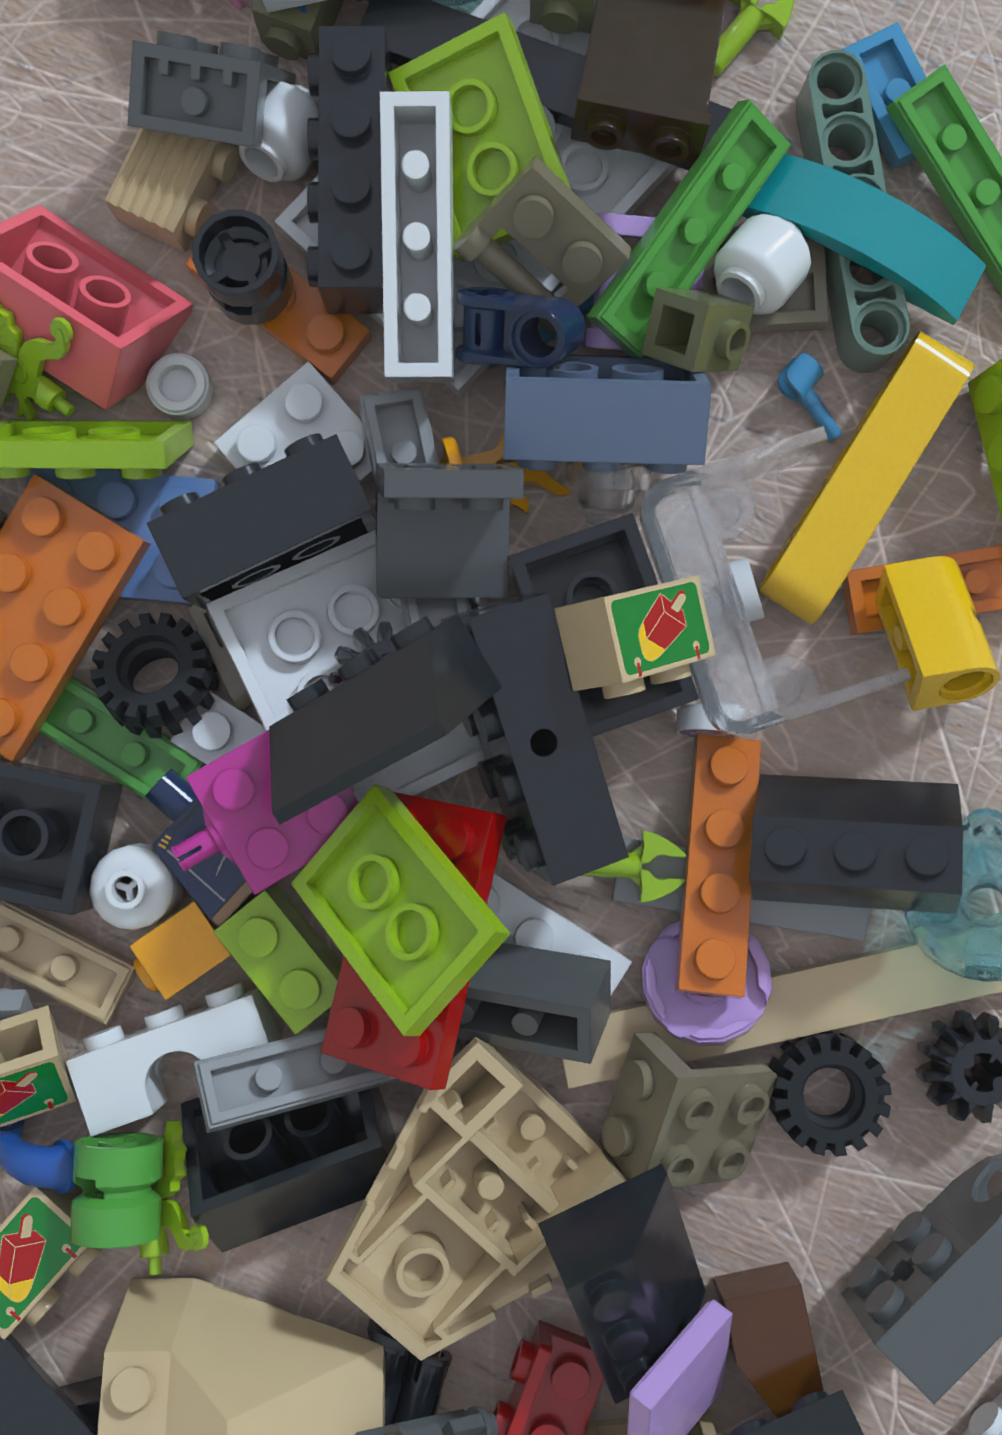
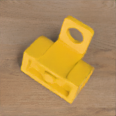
(935, 632)

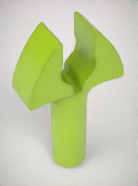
(751, 19)
(631, 867)

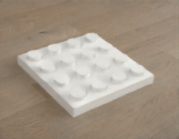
(287, 635)

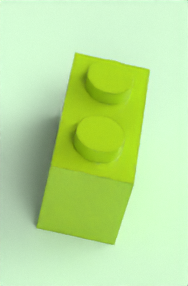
(283, 957)

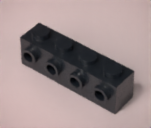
(347, 144)

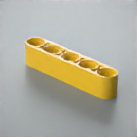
(866, 478)

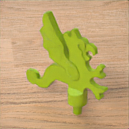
(31, 355)
(171, 1211)

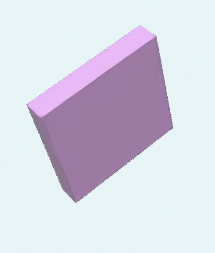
(684, 1377)

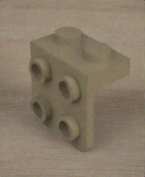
(684, 1117)

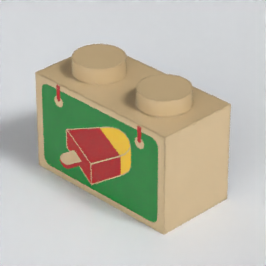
(634, 636)
(32, 1067)
(35, 1255)

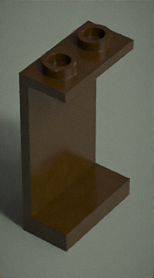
(649, 77)

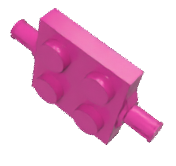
(241, 821)

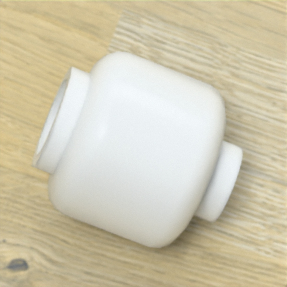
(284, 135)
(762, 263)
(116, 896)

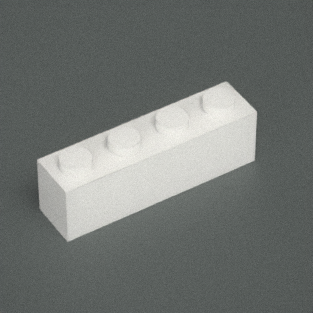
(417, 236)

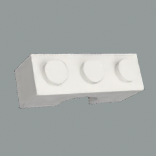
(121, 1073)

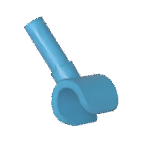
(797, 384)

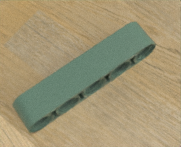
(851, 126)

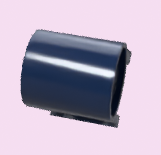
(504, 327)

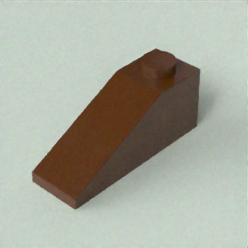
(771, 1333)

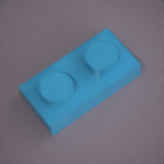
(890, 72)

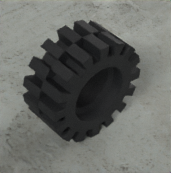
(134, 651)
(854, 1119)

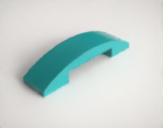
(873, 232)

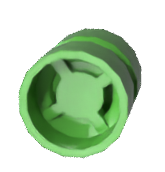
(117, 1191)

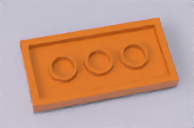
(57, 586)

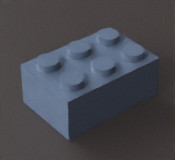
(606, 414)

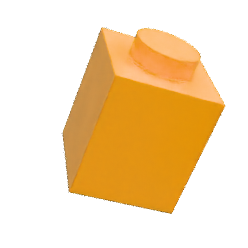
(178, 951)

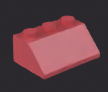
(115, 310)

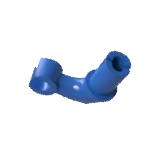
(34, 1163)

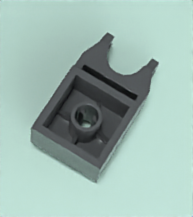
(937, 1285)

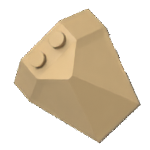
(461, 1204)
(233, 1365)

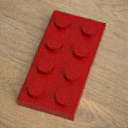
(357, 1023)

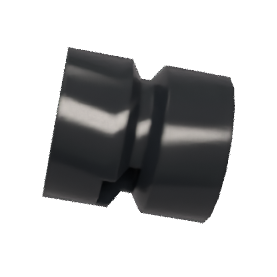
(242, 266)

